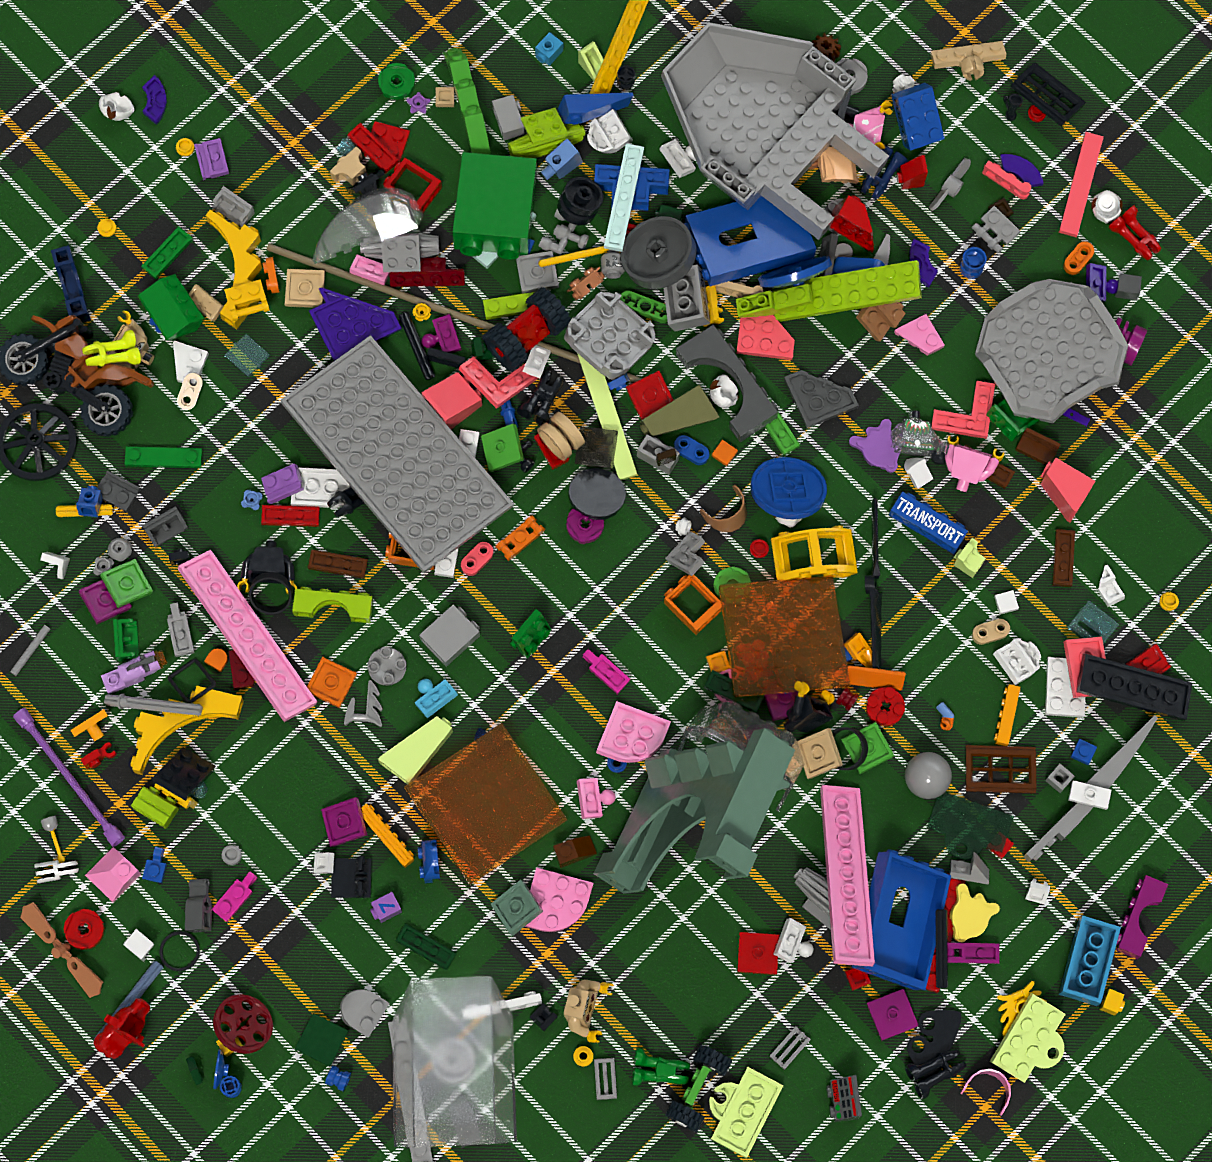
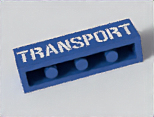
(928, 522)

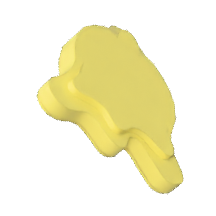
(970, 914)

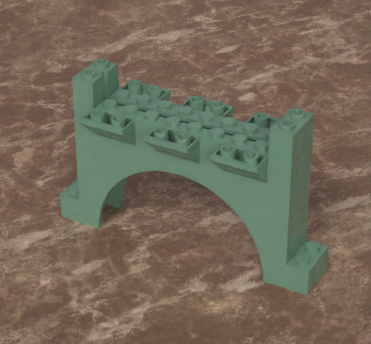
(688, 786)

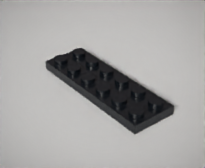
(1134, 687)

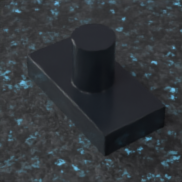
(846, 109)

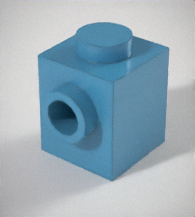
(548, 49)

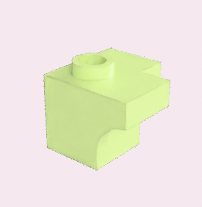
(969, 559)

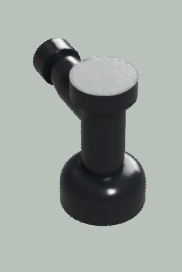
(1012, 103)
(527, 463)

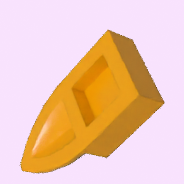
(859, 650)

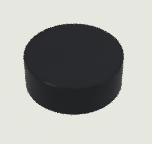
(938, 459)

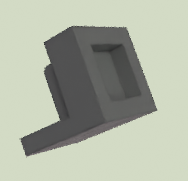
(1128, 287)

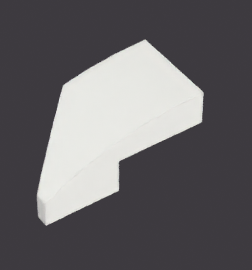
(1109, 588)

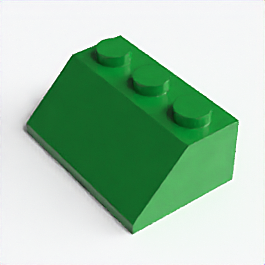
(171, 307)

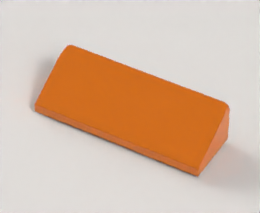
(876, 677)

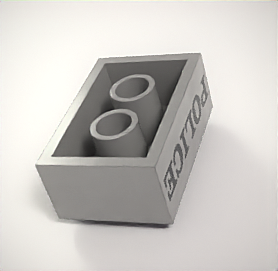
(687, 301)

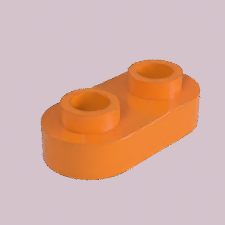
(1078, 259)
(271, 283)

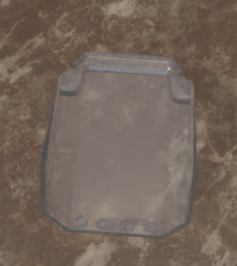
(732, 723)
(453, 1064)

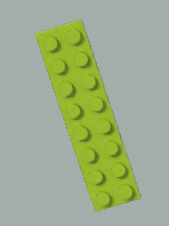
(859, 290)

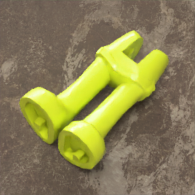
(128, 341)

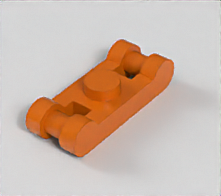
(520, 538)

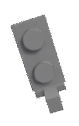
(180, 632)

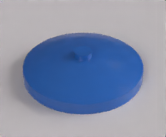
(795, 273)

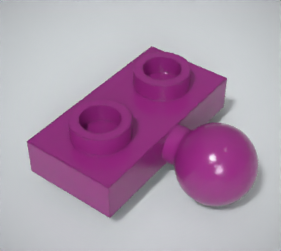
(445, 335)

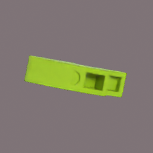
(774, 302)

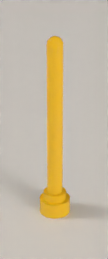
(573, 256)

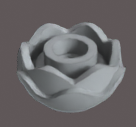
(119, 555)

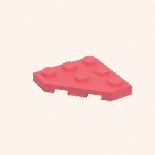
(764, 338)

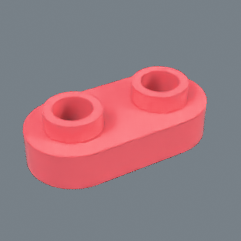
(477, 558)

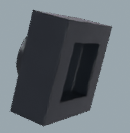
(179, 557)

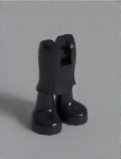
(544, 394)

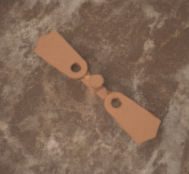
(85, 976)

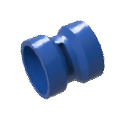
(338, 1078)
(230, 1090)

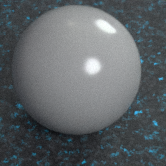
(928, 775)

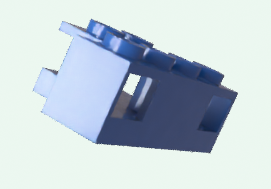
(649, 182)

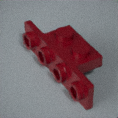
(432, 273)

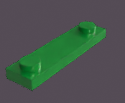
(163, 457)

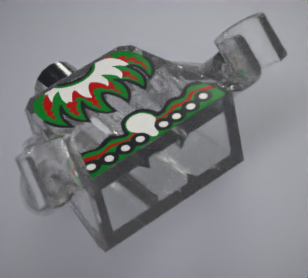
(916, 437)

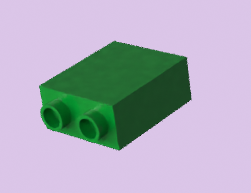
(495, 205)

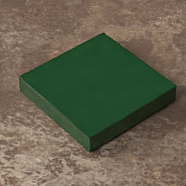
(321, 1040)

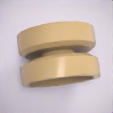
(561, 436)

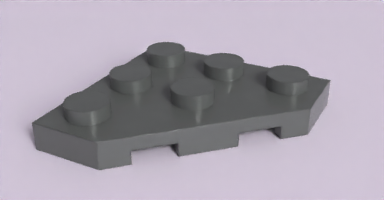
(818, 398)

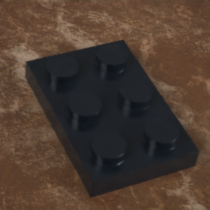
(183, 773)

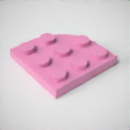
(632, 734)
(560, 898)

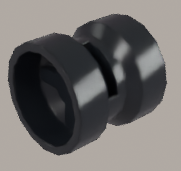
(625, 72)

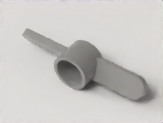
(952, 184)

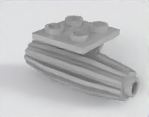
(403, 251)
(816, 890)

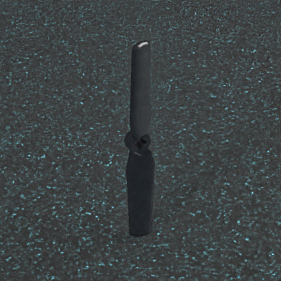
(871, 589)

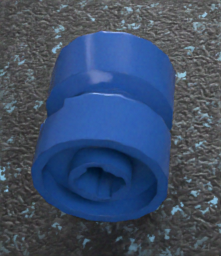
(972, 262)

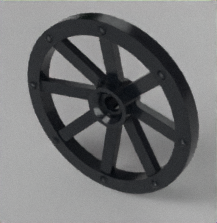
(39, 444)

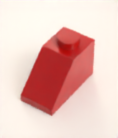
(913, 173)

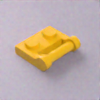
(246, 294)
(190, 802)

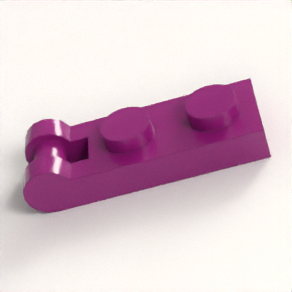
(974, 953)

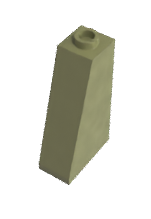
(684, 412)

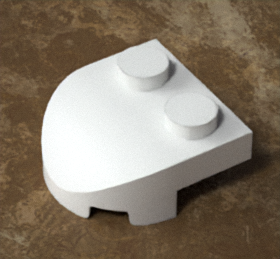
(608, 133)
(1018, 659)

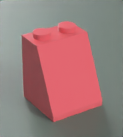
(453, 399)
(1066, 487)

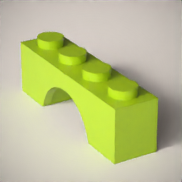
(309, 602)

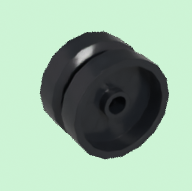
(580, 201)

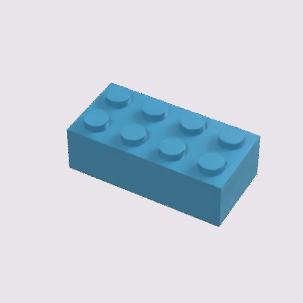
(1089, 960)

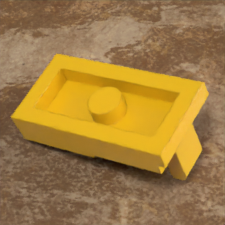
(714, 310)

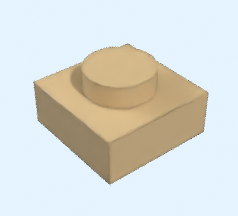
(444, 96)

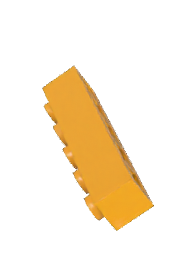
(1007, 715)

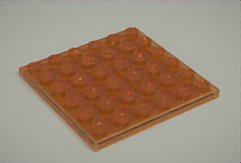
(783, 635)
(485, 804)

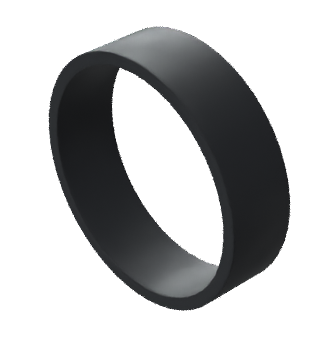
(273, 576)
(863, 743)

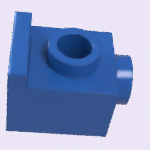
(89, 501)

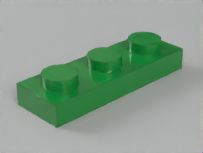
(167, 253)

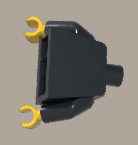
(267, 560)
(808, 711)

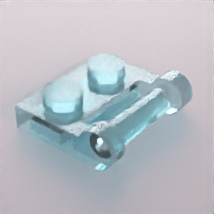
(1096, 620)

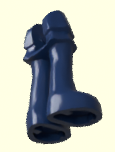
(881, 183)

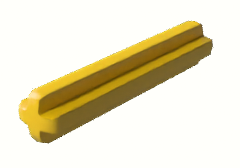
(71, 510)

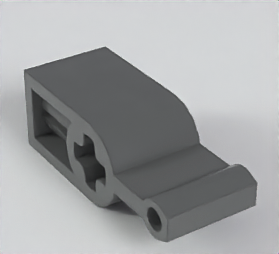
(198, 907)

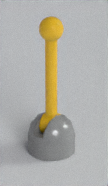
(50, 824)

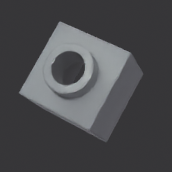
(1064, 774)

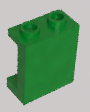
(1010, 425)

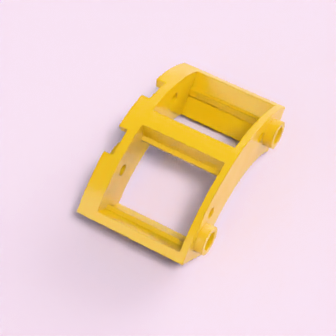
(844, 548)

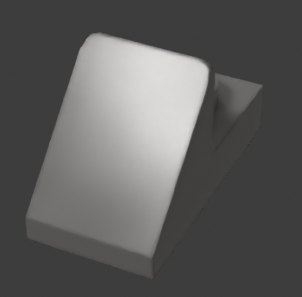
(974, 871)

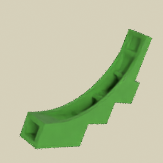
(468, 101)

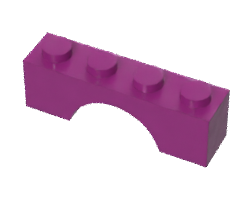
(1132, 940)

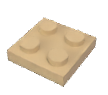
(303, 288)
(819, 753)

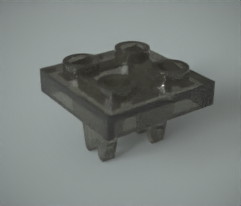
(598, 447)

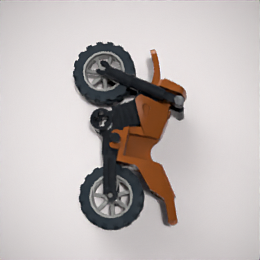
(71, 372)

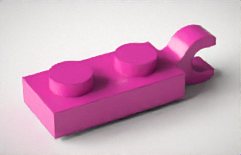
(606, 671)
(234, 897)

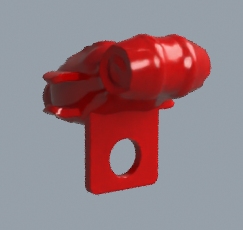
(122, 1029)

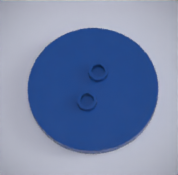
(788, 488)

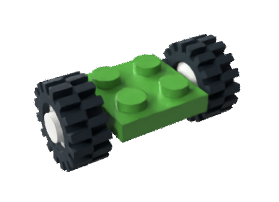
(710, 1061)

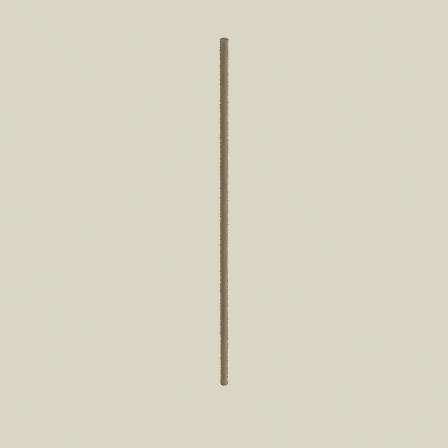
(413, 299)

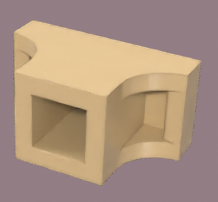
(348, 167)

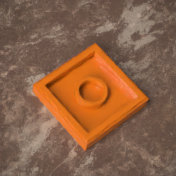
(331, 682)

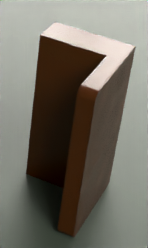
(1037, 446)

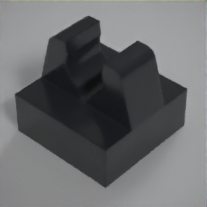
(543, 1017)

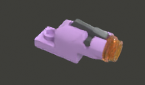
(133, 671)

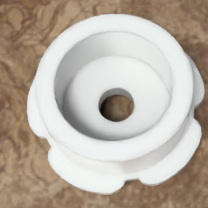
(683, 526)

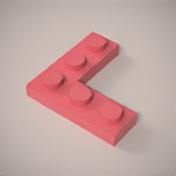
(496, 391)
(974, 425)

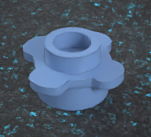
(248, 494)

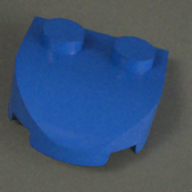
(429, 855)

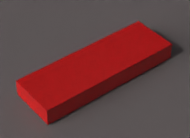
(372, 148)
(290, 515)

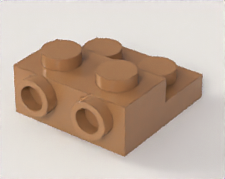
(880, 318)

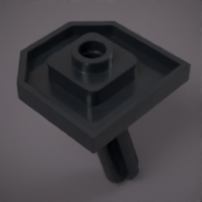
(366, 183)

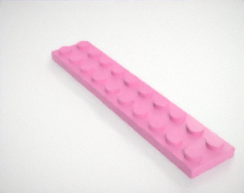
(247, 635)
(847, 876)

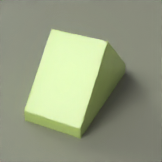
(590, 60)

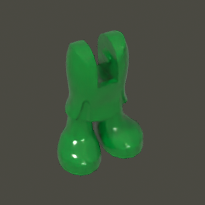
(664, 1069)

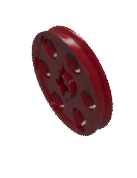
(247, 1031)

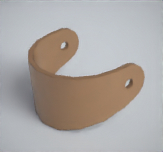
(732, 523)

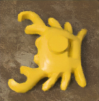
(1014, 1004)

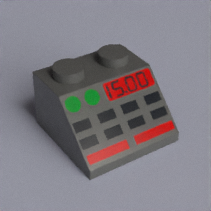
(844, 1099)

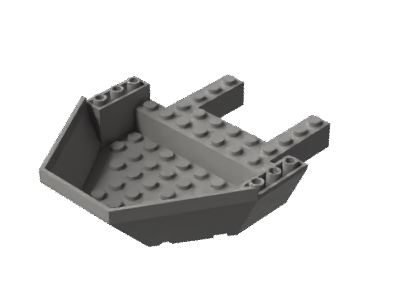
(762, 115)

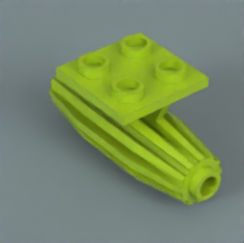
(544, 135)

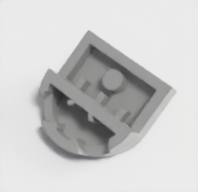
(362, 1010)

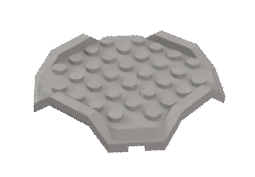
(1051, 348)

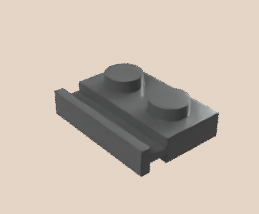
(118, 491)

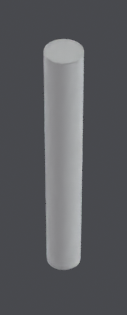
(30, 650)

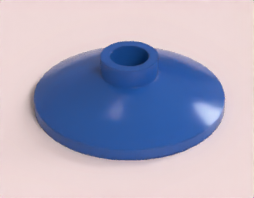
(221, 1069)

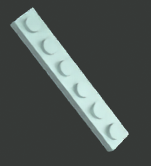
(624, 197)

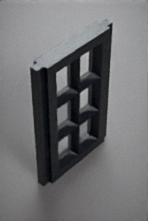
(1047, 108)

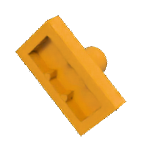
(91, 726)

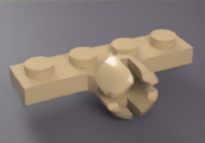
(969, 57)

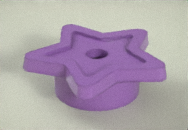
(414, 100)

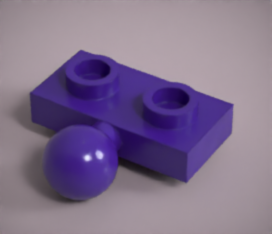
(1097, 281)

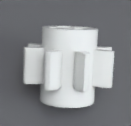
(902, 82)

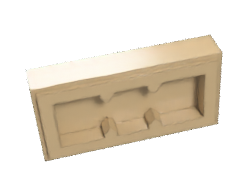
(206, 303)

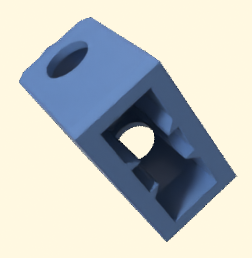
(562, 160)

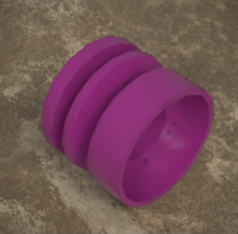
(1134, 340)

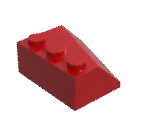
(853, 222)

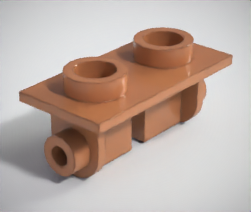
(580, 287)

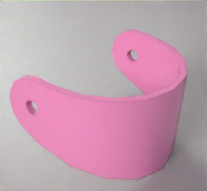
(999, 1076)

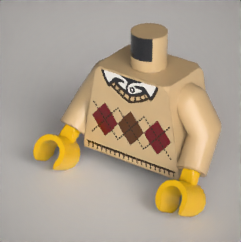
(141, 342)
(581, 1006)

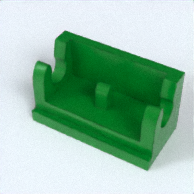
(126, 639)

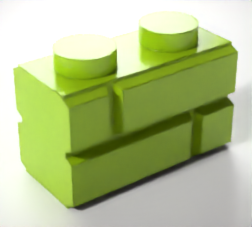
(155, 807)

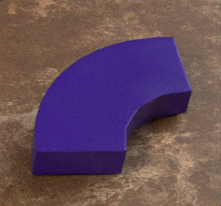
(156, 100)
(1021, 169)
(919, 252)

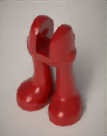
(1140, 247)

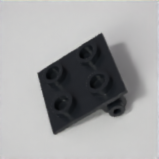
(351, 878)

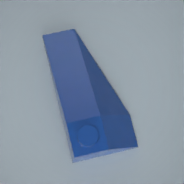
(585, 107)

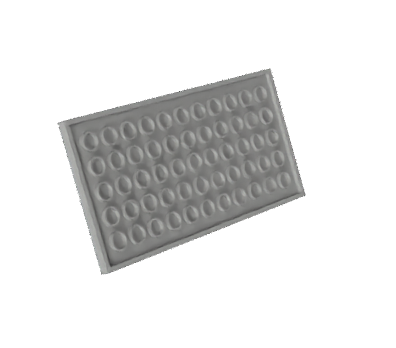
(397, 453)

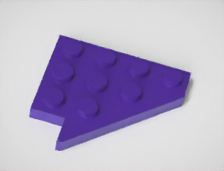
(348, 321)

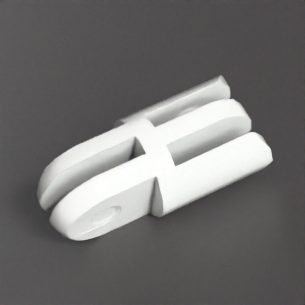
(56, 870)

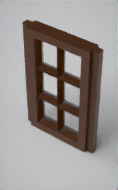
(1000, 751)

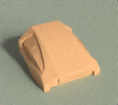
(836, 167)

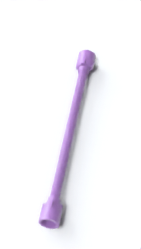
(112, 833)

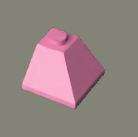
(113, 874)

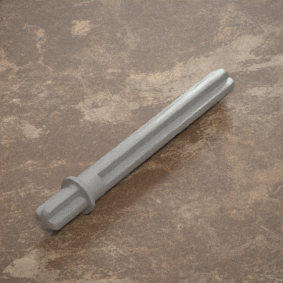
(123, 701)

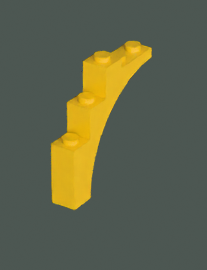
(247, 266)
(157, 728)

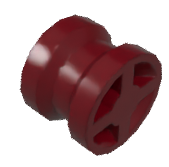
(847, 699)

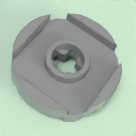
(858, 70)

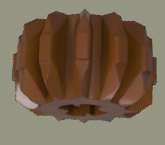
(831, 45)

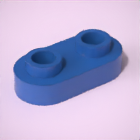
(689, 451)

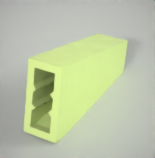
(413, 753)

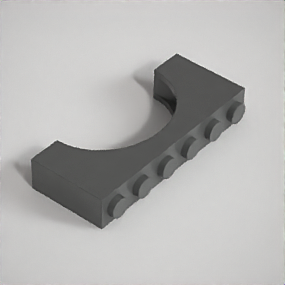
(713, 350)

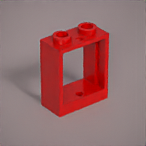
(431, 191)

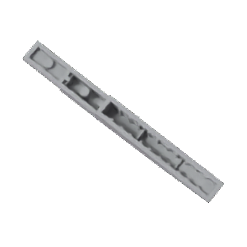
(1103, 778)

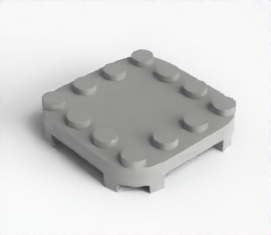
(609, 335)

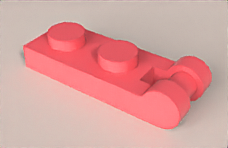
(1007, 180)

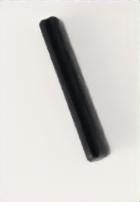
(417, 346)
(941, 948)

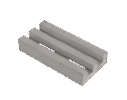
(800, 1035)
(606, 1096)

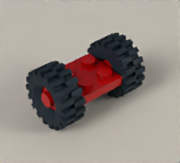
(512, 342)

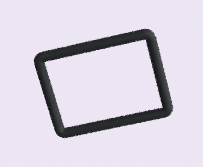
(183, 668)

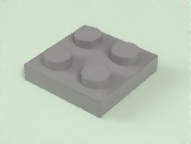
(533, 276)

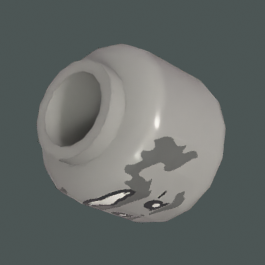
(611, 264)

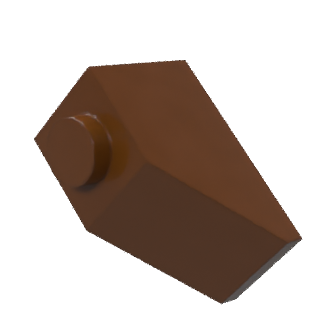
(574, 850)

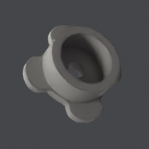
(99, 562)

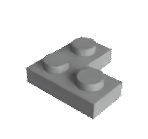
(684, 555)

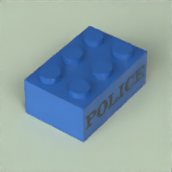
(917, 116)

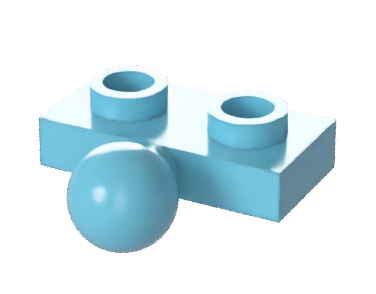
(434, 697)

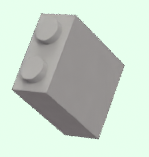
(450, 635)

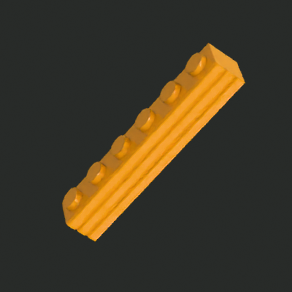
(386, 836)

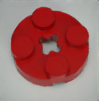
(884, 717)
(80, 918)

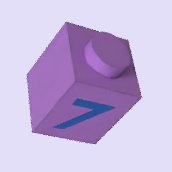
(385, 907)

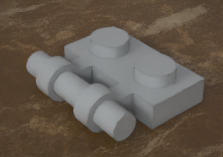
(998, 224)

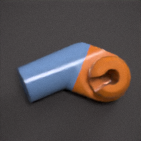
(947, 716)

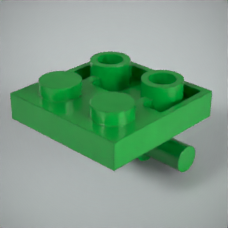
(531, 634)

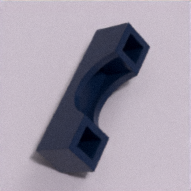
(70, 283)

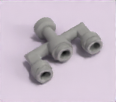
(563, 233)

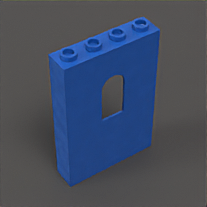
(777, 244)
(905, 952)

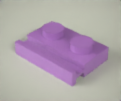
(211, 159)
(282, 483)

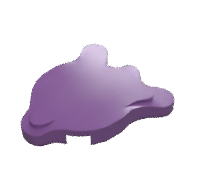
(877, 447)

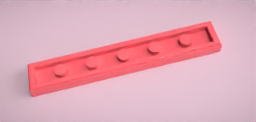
(1081, 184)

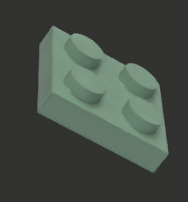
(516, 907)

